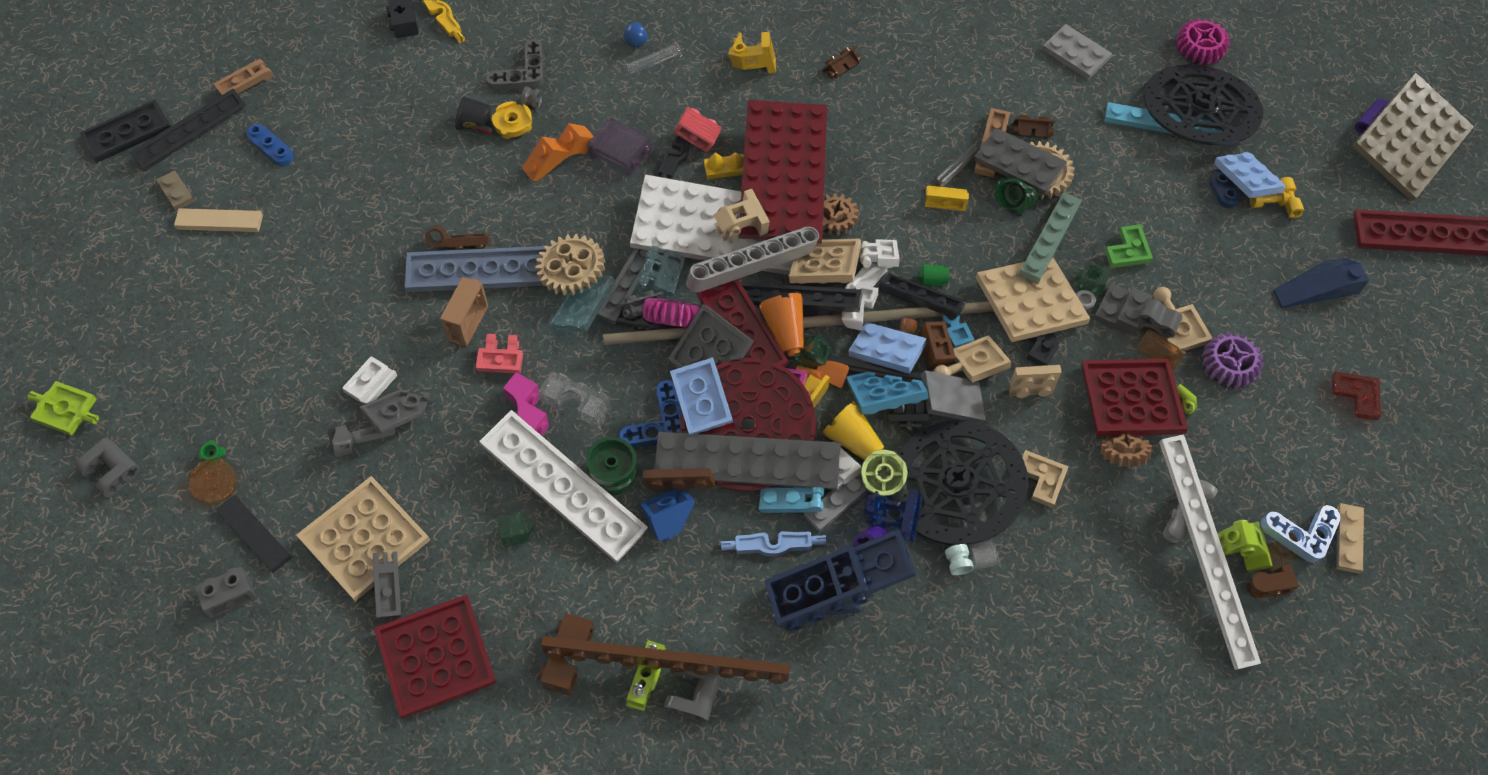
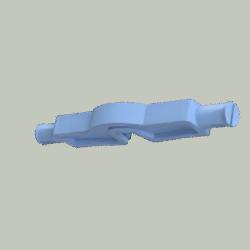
(760, 543)

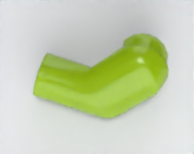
(1189, 400)

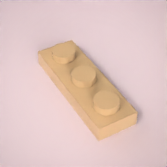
(1350, 538)

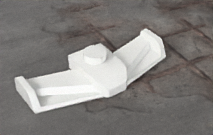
(864, 280)

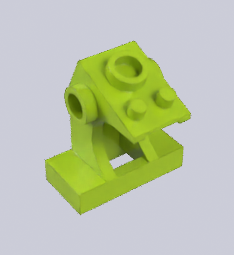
(1249, 541)

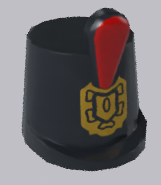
(473, 115)

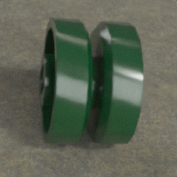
(612, 464)

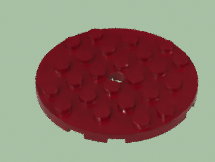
(768, 397)

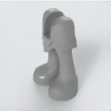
(1176, 527)

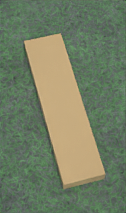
(218, 220)

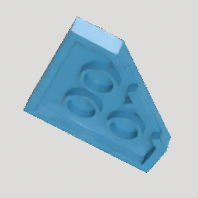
(884, 393)

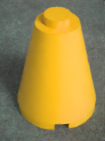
(853, 432)

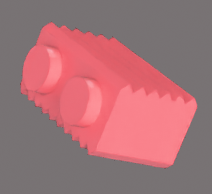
(697, 129)

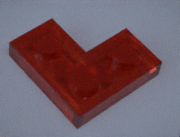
(1364, 390)

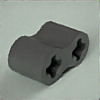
(1159, 318)

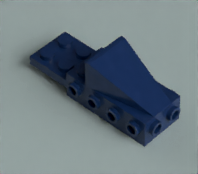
(838, 581)

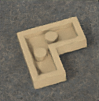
(1049, 477)

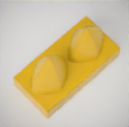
(723, 166)

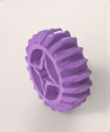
(1228, 364)

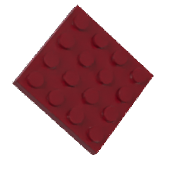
(1133, 397)
(434, 656)

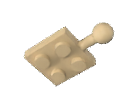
(1192, 330)
(977, 360)

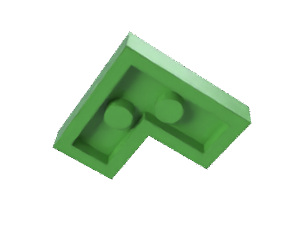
(1132, 251)

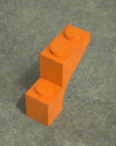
(552, 151)

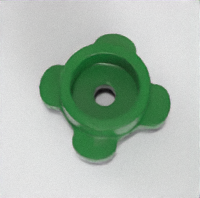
(210, 446)

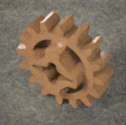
(839, 214)
(1126, 450)

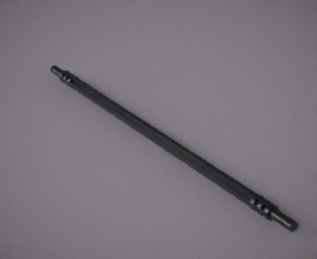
(854, 365)

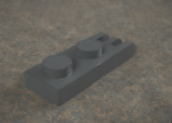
(386, 585)

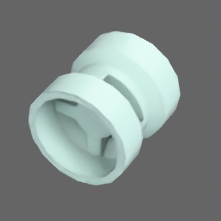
(959, 559)

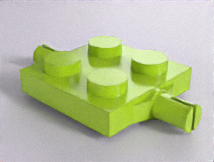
(63, 408)

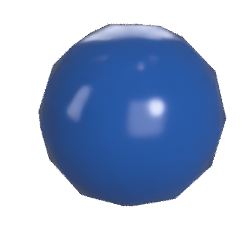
(635, 34)

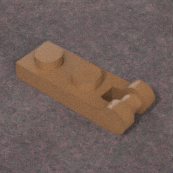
(244, 77)

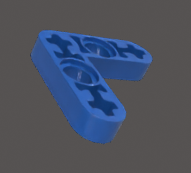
(660, 426)

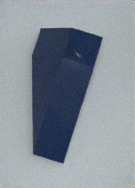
(1323, 282)

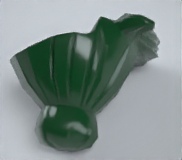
(1015, 195)

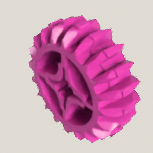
(1202, 41)
(669, 311)

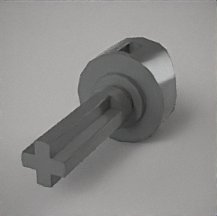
(343, 440)

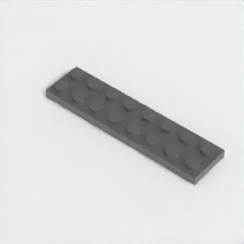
(752, 459)

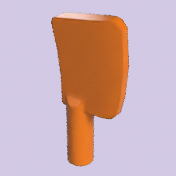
(835, 370)

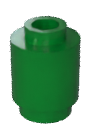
(933, 275)

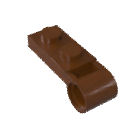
(457, 242)

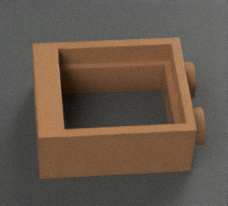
(464, 311)

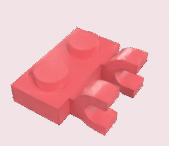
(500, 360)

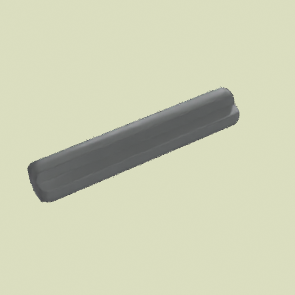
(956, 166)

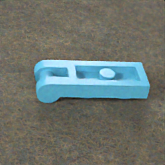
(791, 500)

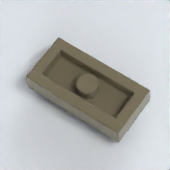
(175, 190)

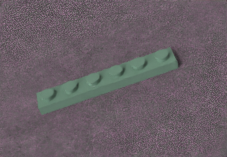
(1050, 238)

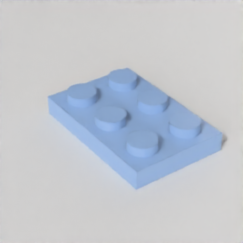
(1249, 175)
(887, 347)
(701, 396)

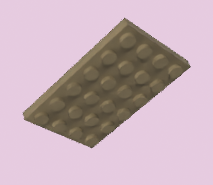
(1413, 136)

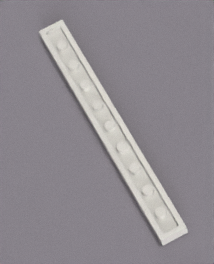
(1209, 552)

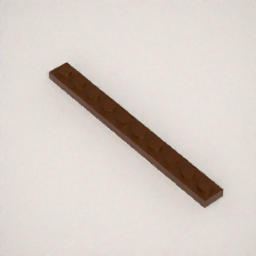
(656, 658)

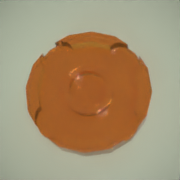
(213, 481)

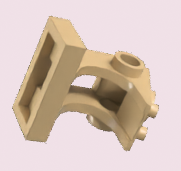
(755, 217)

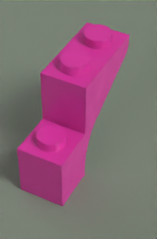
(524, 396)

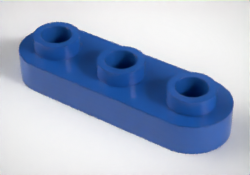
(260, 138)

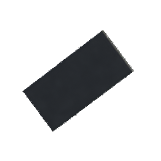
(125, 131)

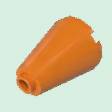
(785, 321)

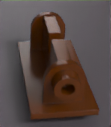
(836, 65)
(1026, 125)

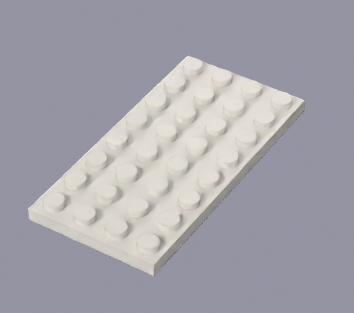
(682, 220)

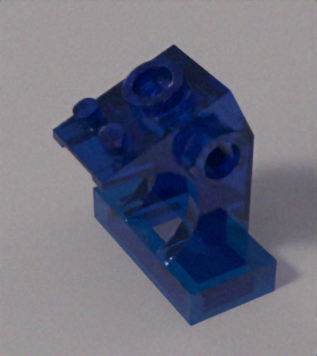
(909, 512)

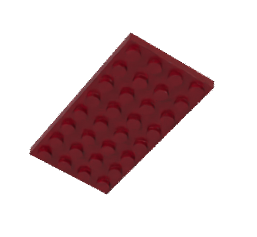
(785, 165)

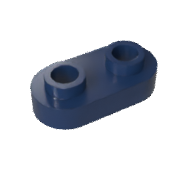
(1222, 188)

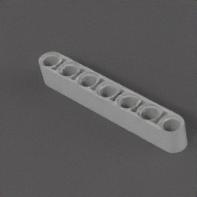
(752, 259)

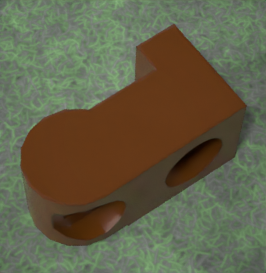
(1275, 584)

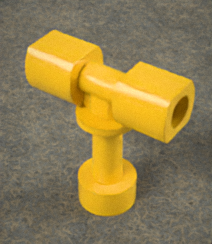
(1287, 198)

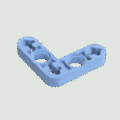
(1305, 539)

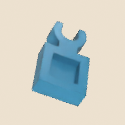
(958, 332)

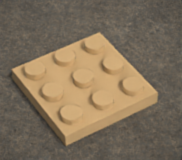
(829, 262)

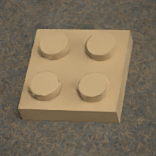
(1034, 381)

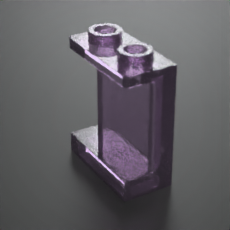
(620, 145)

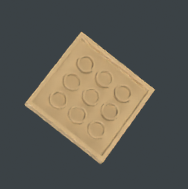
(1030, 307)
(357, 527)

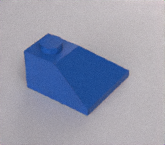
(667, 512)

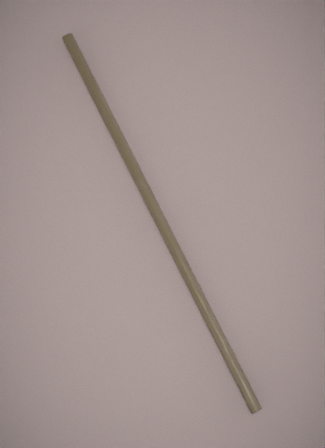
(813, 321)

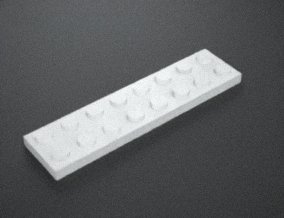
(563, 486)

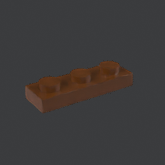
(679, 478)

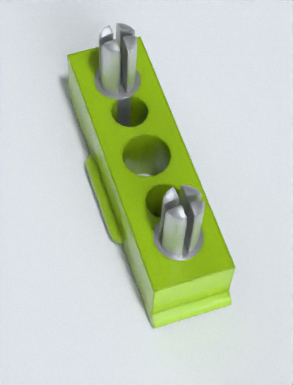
(639, 696)

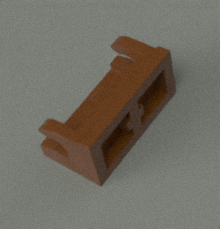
(938, 345)

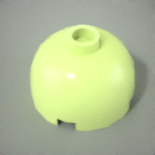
(884, 472)

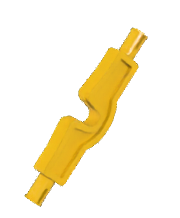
(445, 19)

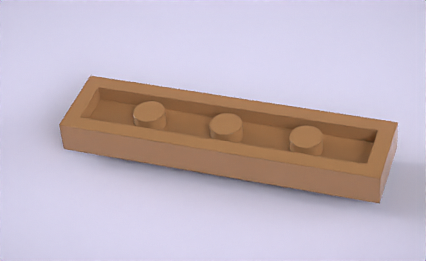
(996, 119)

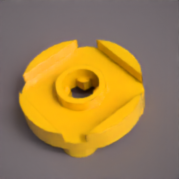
(512, 128)

